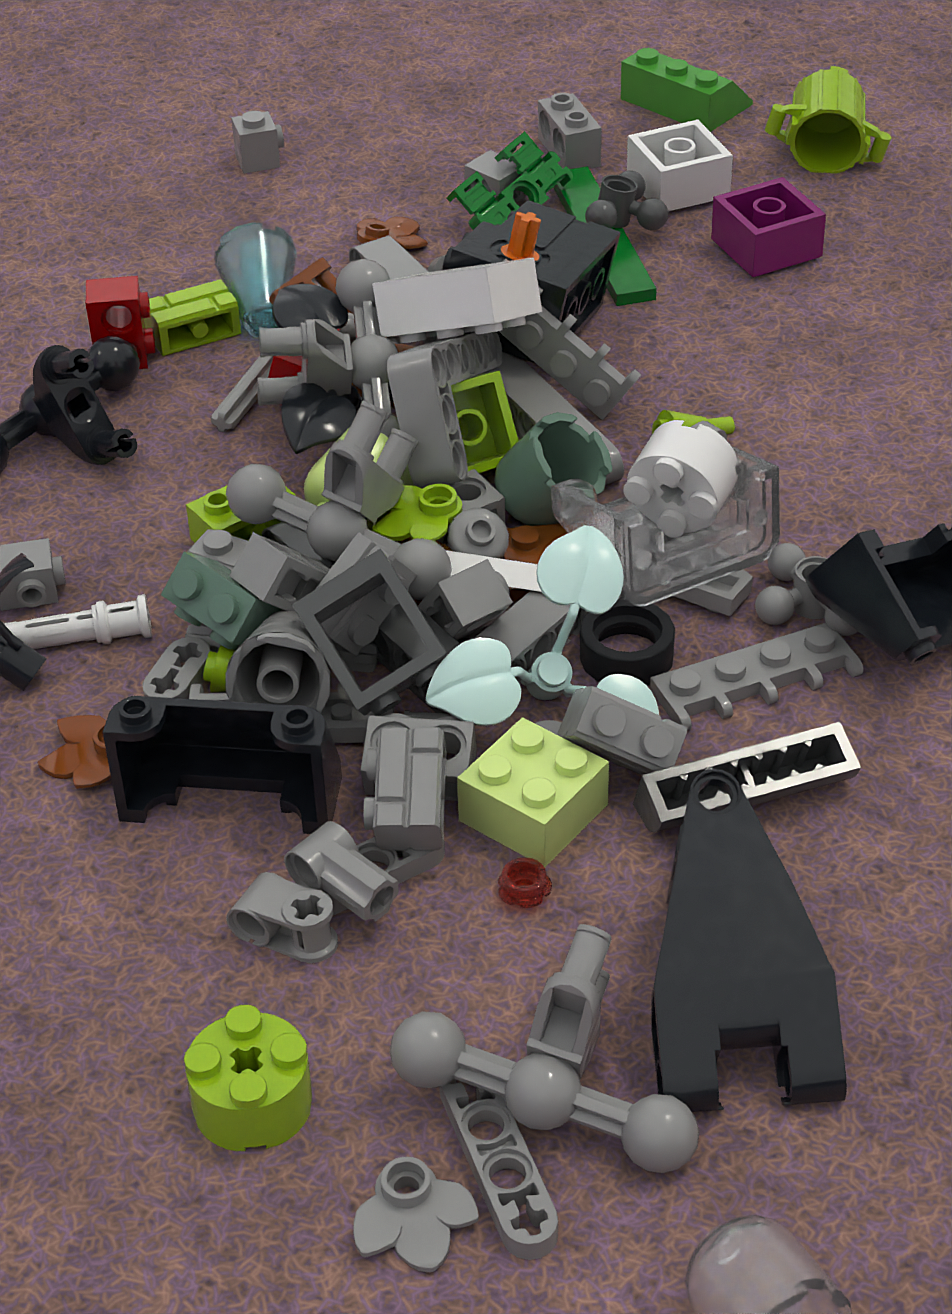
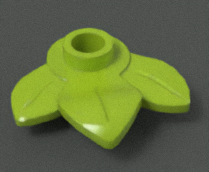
(421, 513)

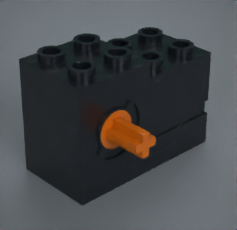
(569, 258)

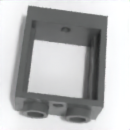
(344, 591)

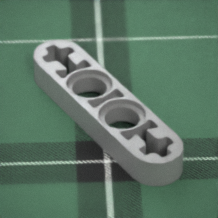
(500, 1153)

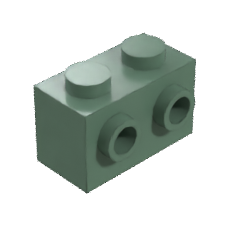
(211, 597)

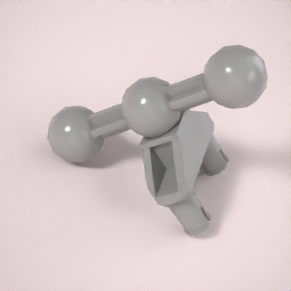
(327, 353)
(356, 493)
(546, 1085)

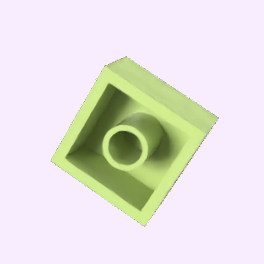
(533, 791)

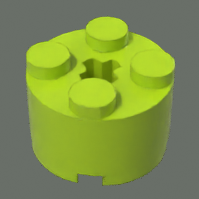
(249, 1080)

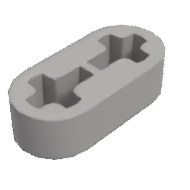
(169, 670)

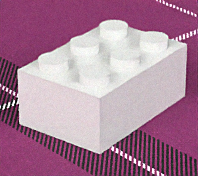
(458, 300)

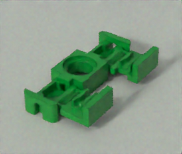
(533, 169)

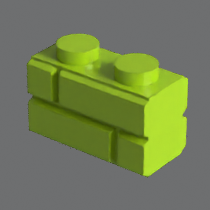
(193, 317)

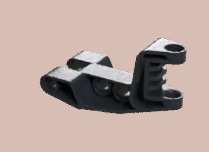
(740, 963)

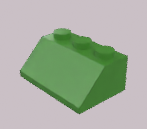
(680, 89)

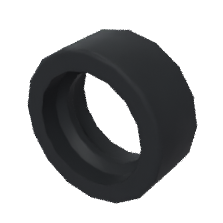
(626, 618)

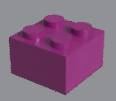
(768, 226)

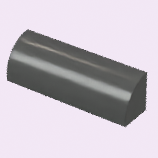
(763, 771)

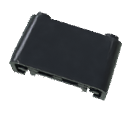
(892, 592)
(223, 745)

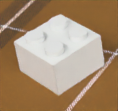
(680, 164)

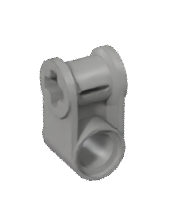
(283, 914)

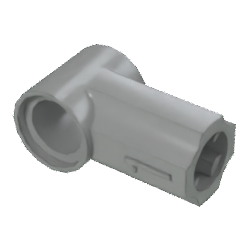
(332, 863)

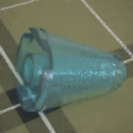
(252, 266)

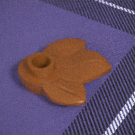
(399, 228)
(82, 755)

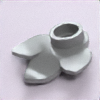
(415, 1221)

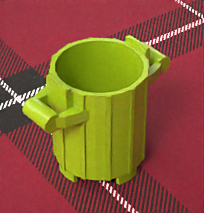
(828, 123)

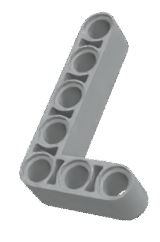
(425, 403)

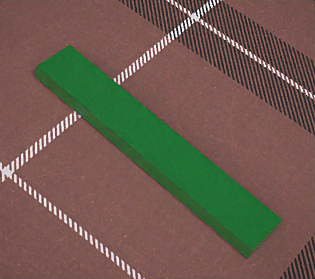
(628, 277)

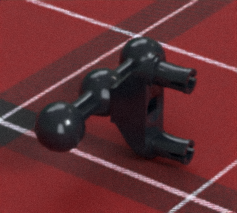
(66, 405)

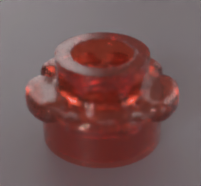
(520, 873)

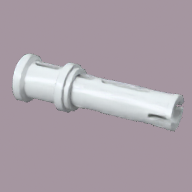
(100, 623)

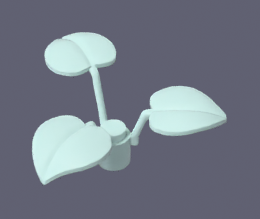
(477, 675)

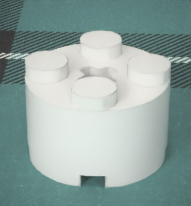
(682, 477)

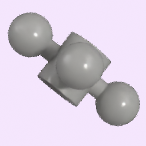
(777, 604)

